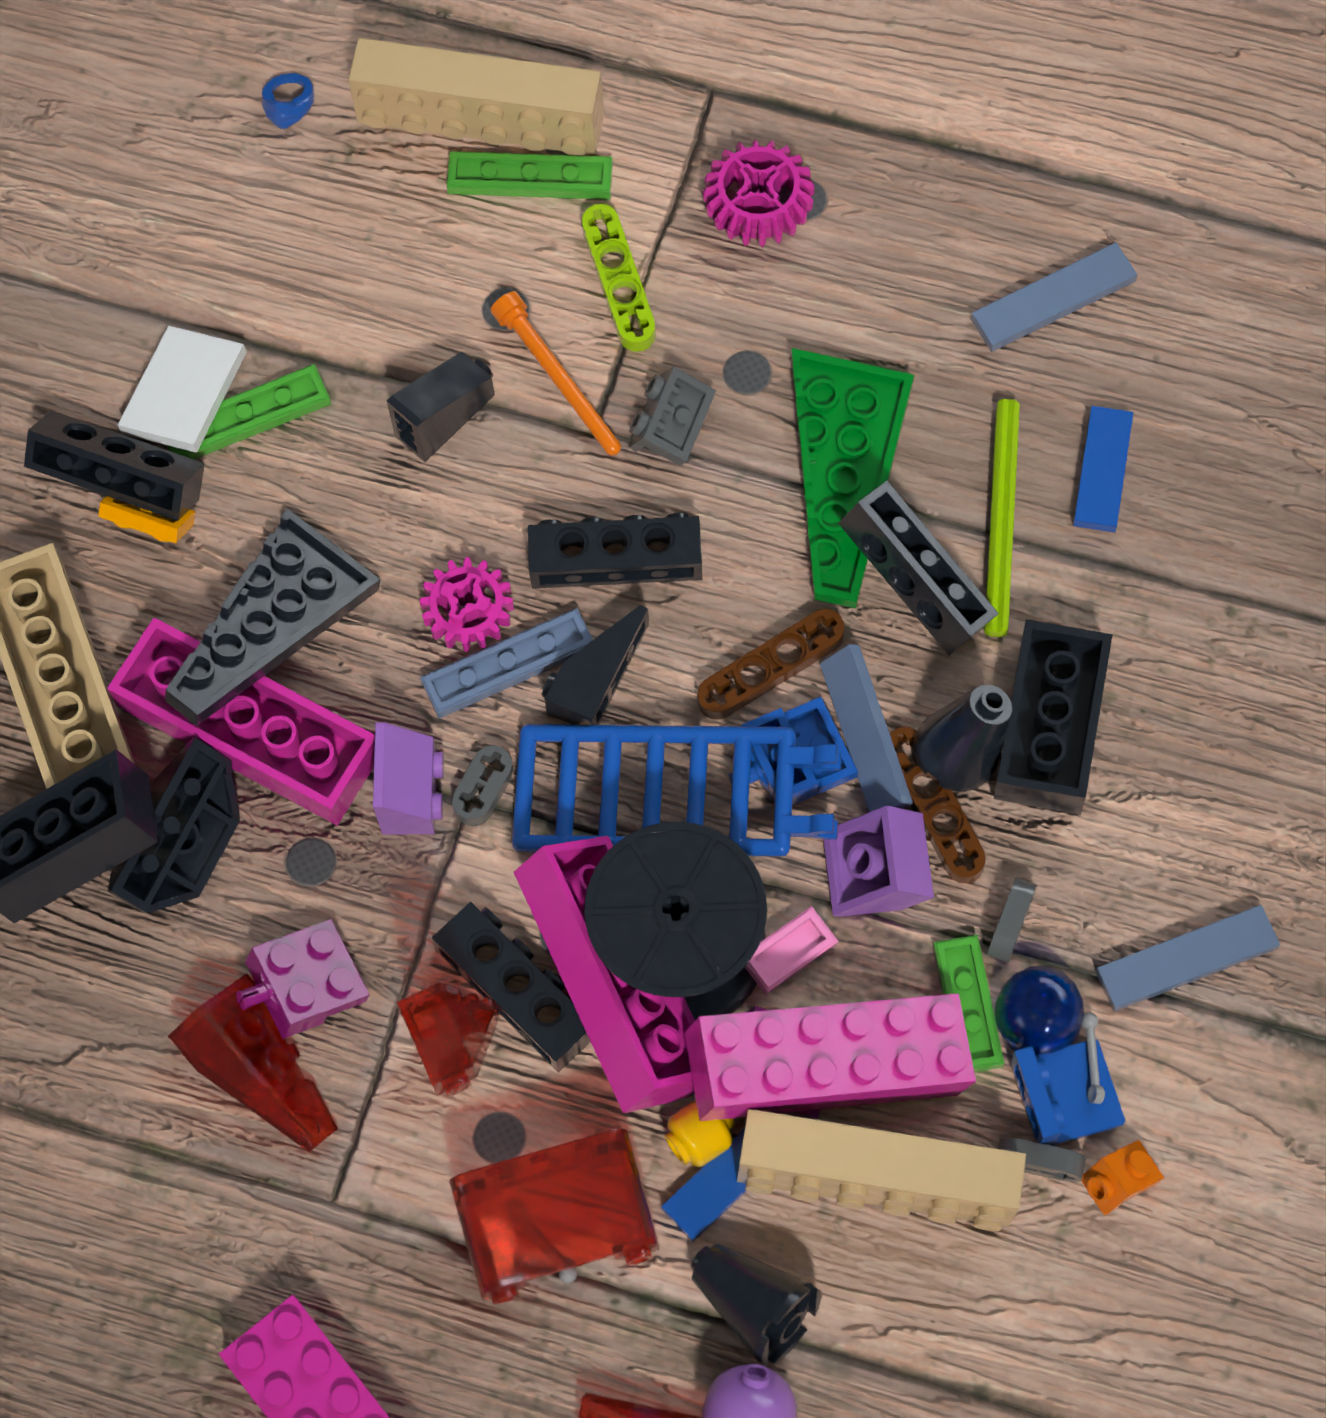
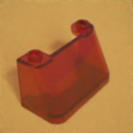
(553, 1212)

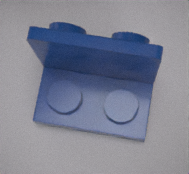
(1056, 1094)

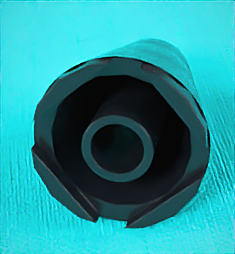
(964, 739)
(755, 1300)

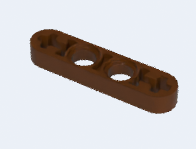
(766, 658)
(941, 802)

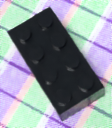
(1053, 717)
(73, 833)

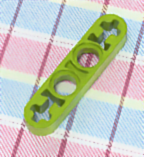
(621, 276)

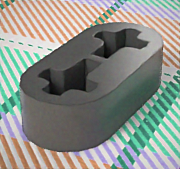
(474, 780)
(1012, 920)
(1047, 1159)

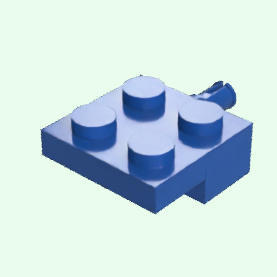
(812, 728)

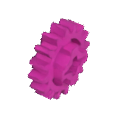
(474, 620)

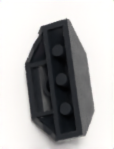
(194, 823)

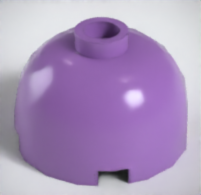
(749, 1393)

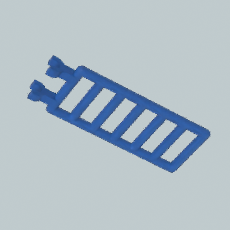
(788, 757)

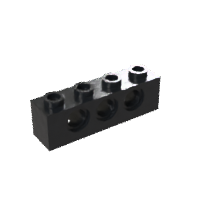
(114, 465)
(598, 567)
(918, 568)
(473, 929)

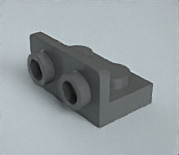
(671, 415)

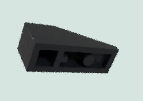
(593, 673)

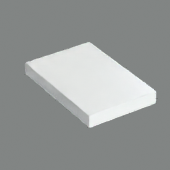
(182, 389)

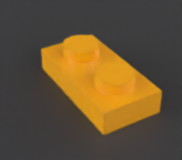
(145, 521)

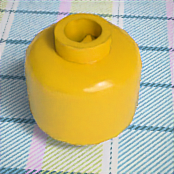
(695, 1139)

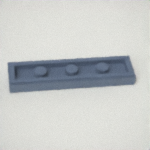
(1053, 297)
(505, 663)
(865, 729)
(1187, 958)

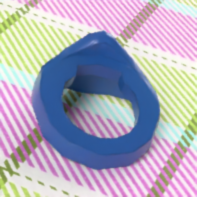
(287, 113)

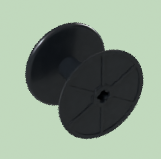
(679, 915)

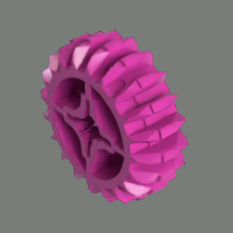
(758, 213)

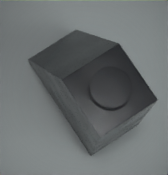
(440, 404)

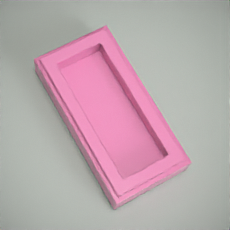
(790, 950)

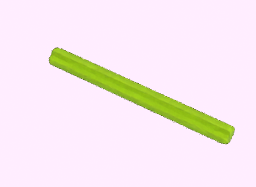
(1002, 515)

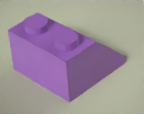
(406, 781)
(879, 863)

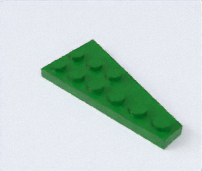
(848, 443)

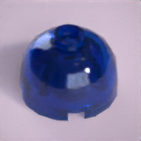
(1039, 1010)

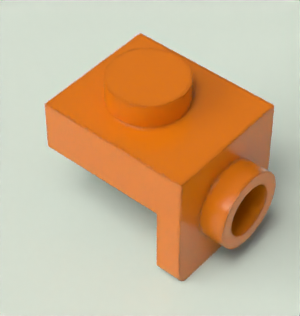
(1121, 1176)

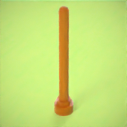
(511, 312)

